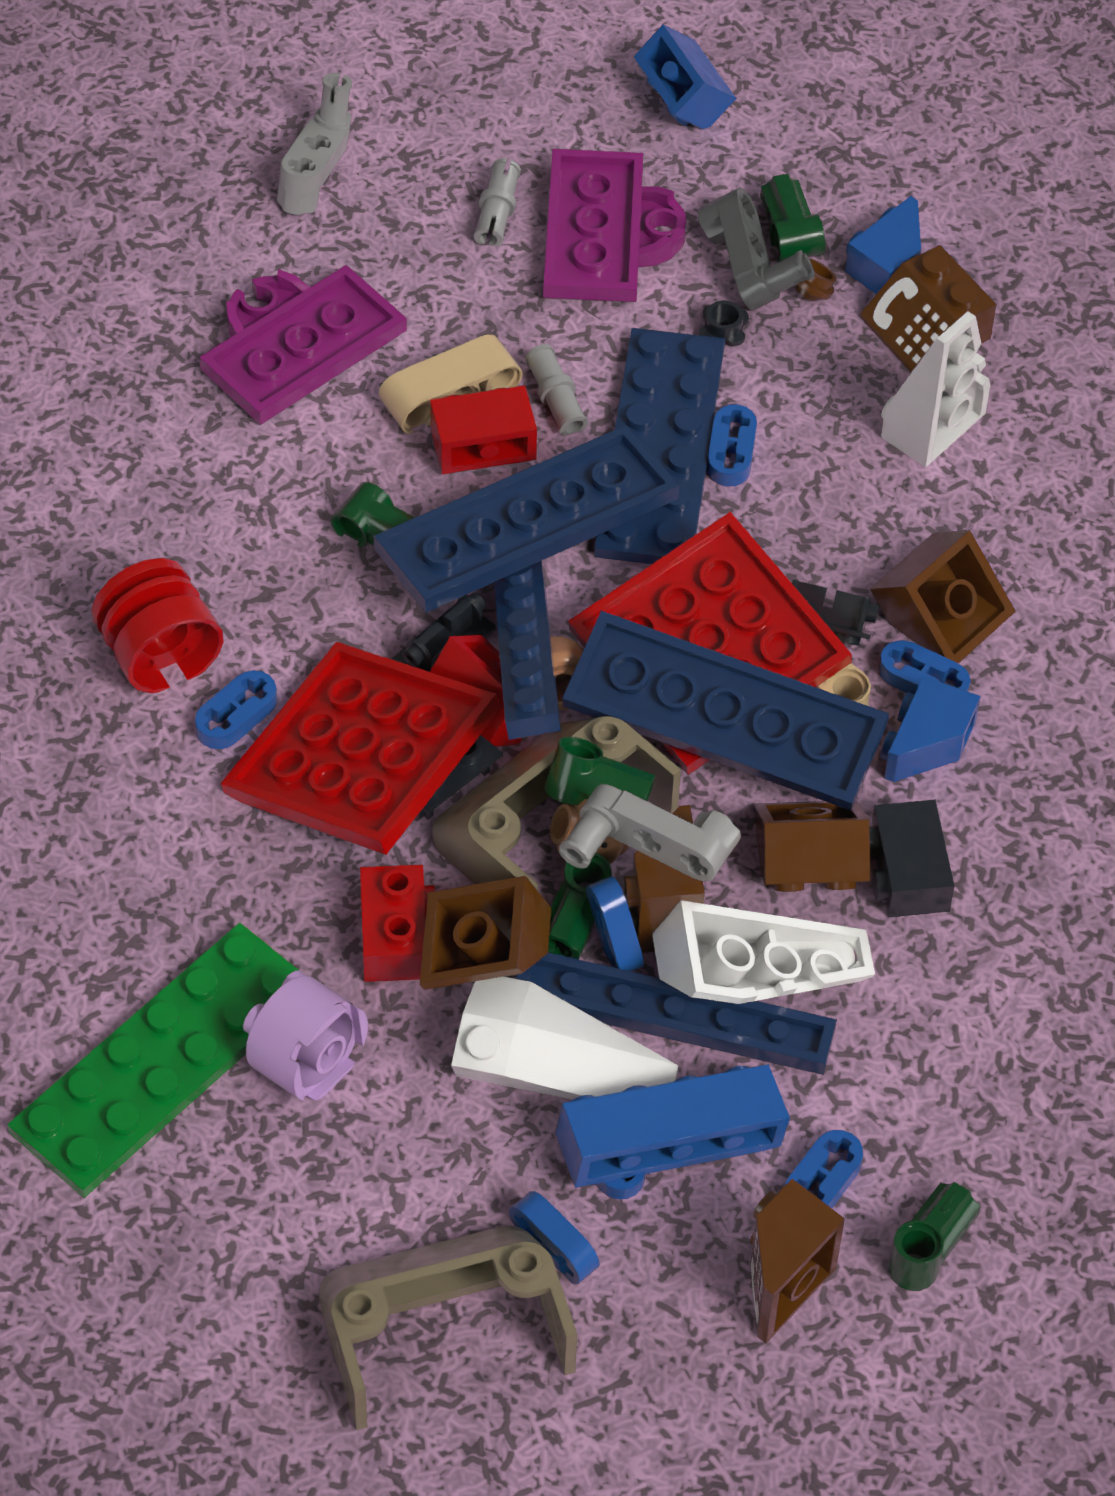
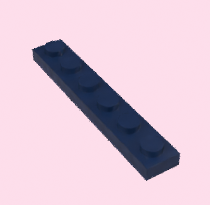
(526, 654)
(659, 1009)

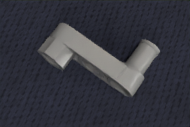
(316, 149)
(687, 847)

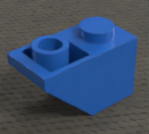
(885, 245)
(932, 729)

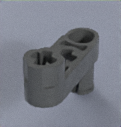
(736, 221)

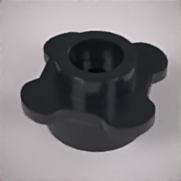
(725, 313)

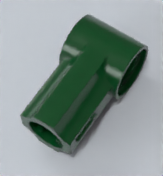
(790, 219)
(367, 514)
(582, 767)
(571, 913)
(931, 1235)

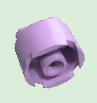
(305, 1024)

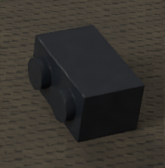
(910, 859)

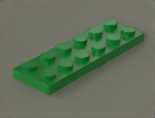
(152, 1063)

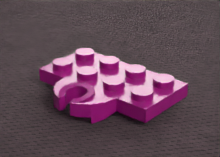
(605, 225)
(297, 338)

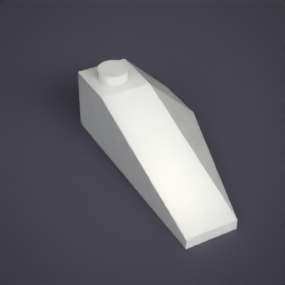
(940, 395)
(755, 955)
(544, 1045)

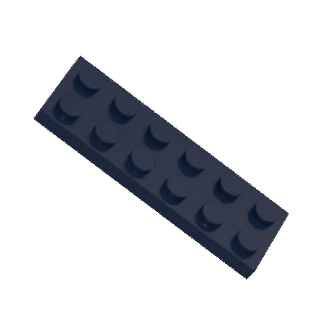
(671, 409)
(525, 518)
(726, 710)

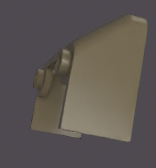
(486, 820)
(364, 1294)

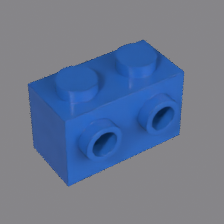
(684, 78)

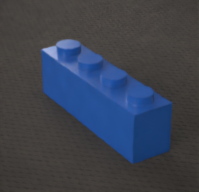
(671, 1125)

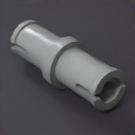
(497, 202)
(556, 389)

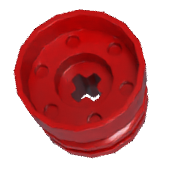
(155, 620)

